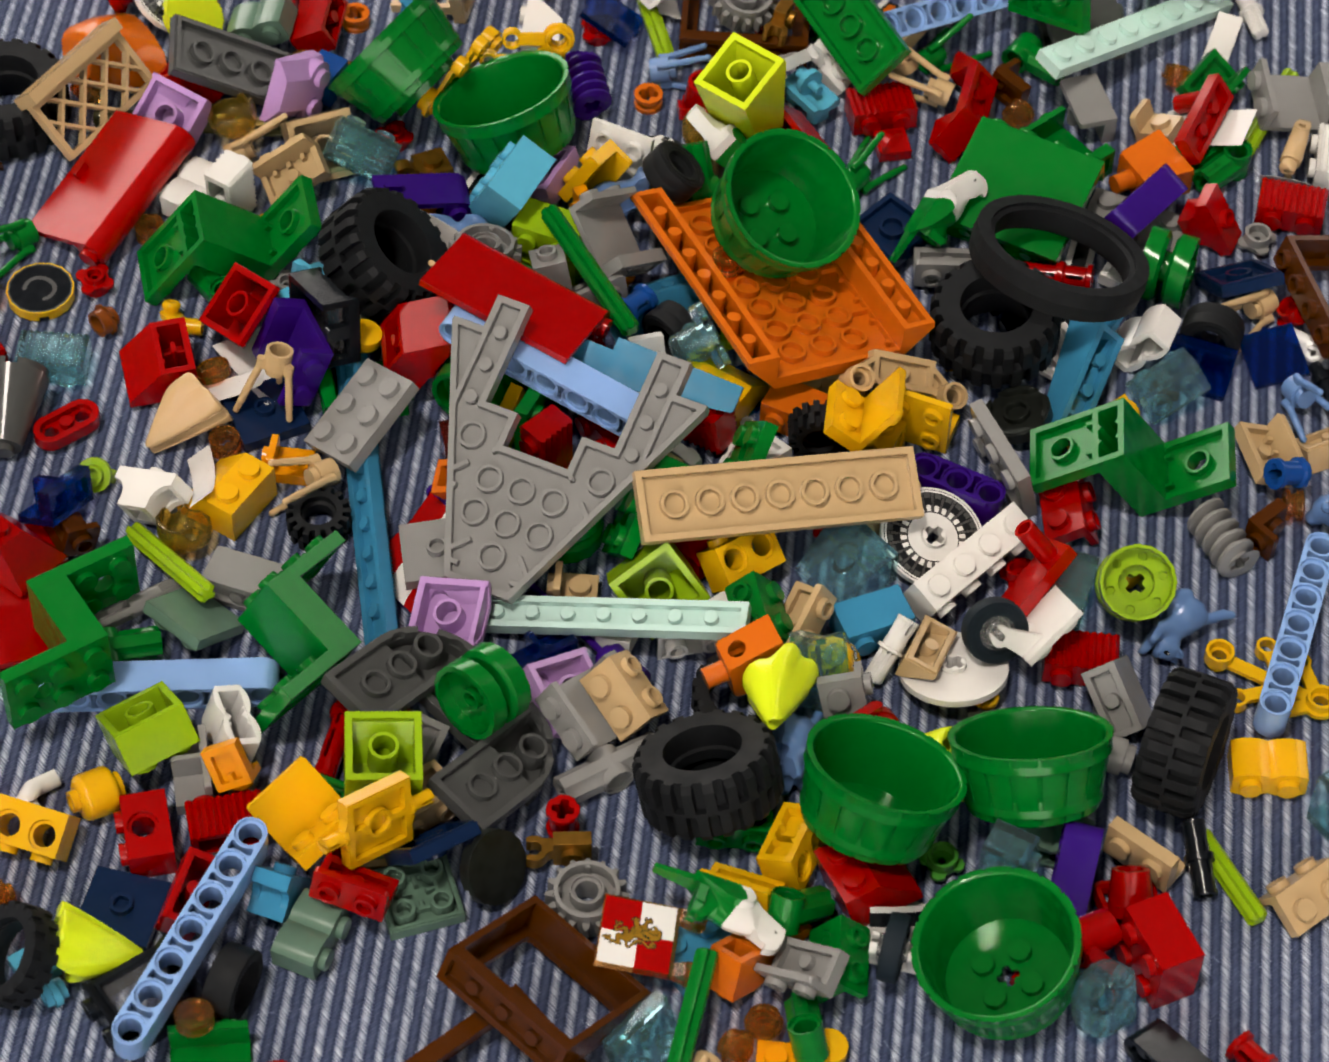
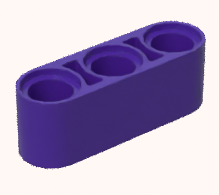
(1147, 201)
(979, 491)
(1077, 862)

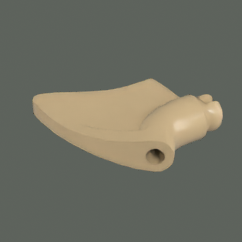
(1295, 148)

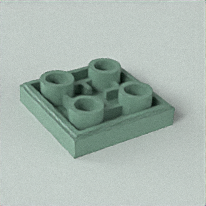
(191, 620)
(424, 898)

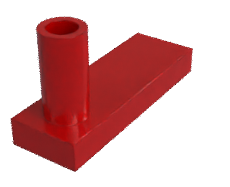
(1205, 115)
(1045, 568)

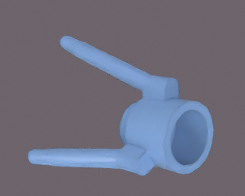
(665, 66)
(1300, 394)

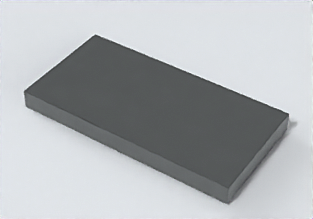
(220, 59)

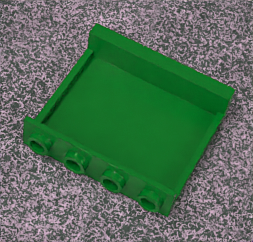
(1025, 165)

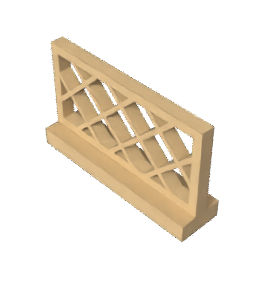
(66, 70)

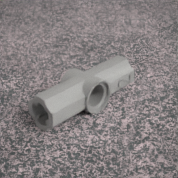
(605, 770)

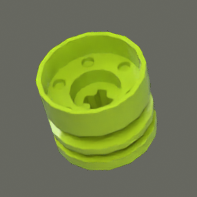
(1157, 583)

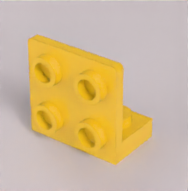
(860, 420)
(929, 421)
(298, 811)

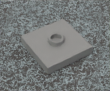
(422, 550)

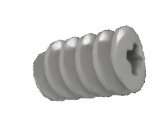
(1222, 538)

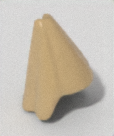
(184, 413)

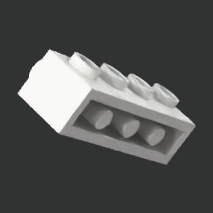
(963, 567)

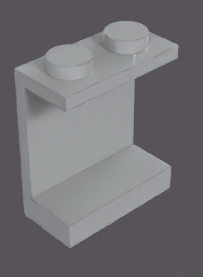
(1286, 98)
(609, 234)
(576, 715)

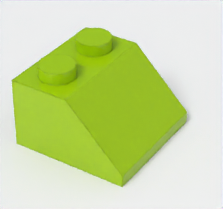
(657, 573)
(381, 745)

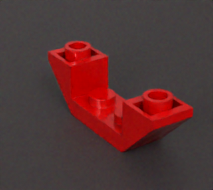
(954, 131)

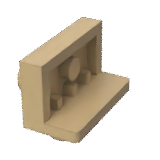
(286, 163)
(1266, 442)
(809, 607)
(623, 694)
(1135, 848)
(1302, 897)

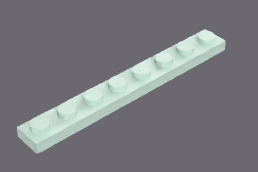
(1127, 34)
(619, 617)

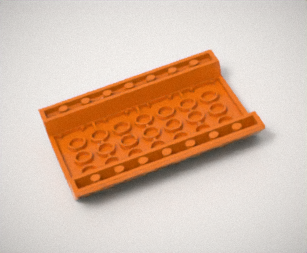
(795, 324)

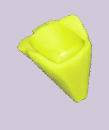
(779, 684)
(88, 945)

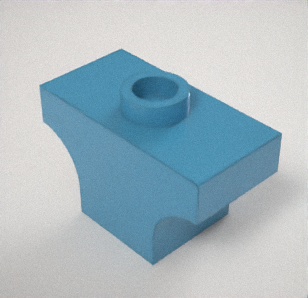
(276, 890)

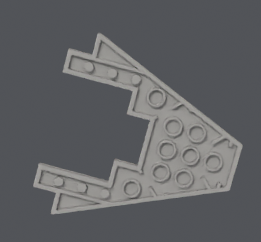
(517, 512)

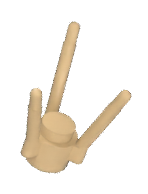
(936, 91)
(244, 145)
(1257, 306)
(277, 364)
(319, 474)

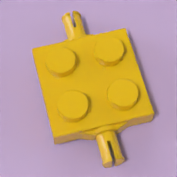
(375, 820)

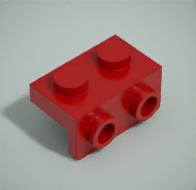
(1070, 512)
(353, 890)

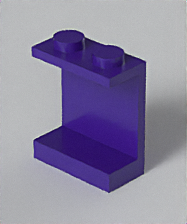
(294, 324)

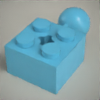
(510, 181)

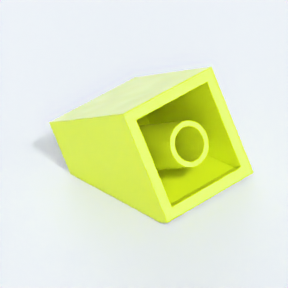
(744, 86)

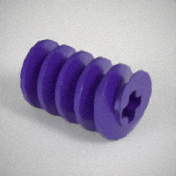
(588, 85)

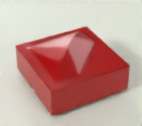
(893, 145)

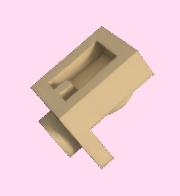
(1145, 122)
(571, 583)

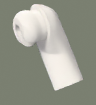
(1308, 347)
(38, 786)

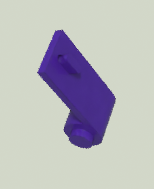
(431, 190)

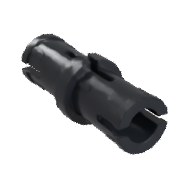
(1199, 858)

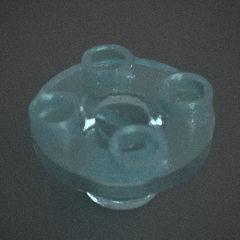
(699, 340)
(1104, 998)

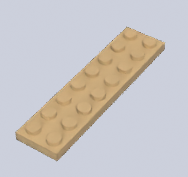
(777, 495)

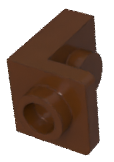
(1010, 85)
(1266, 526)
(74, 535)

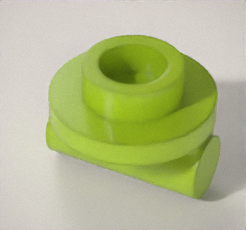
(100, 473)

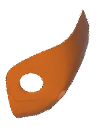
(136, 35)

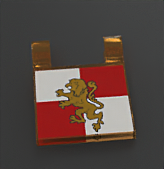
(643, 938)

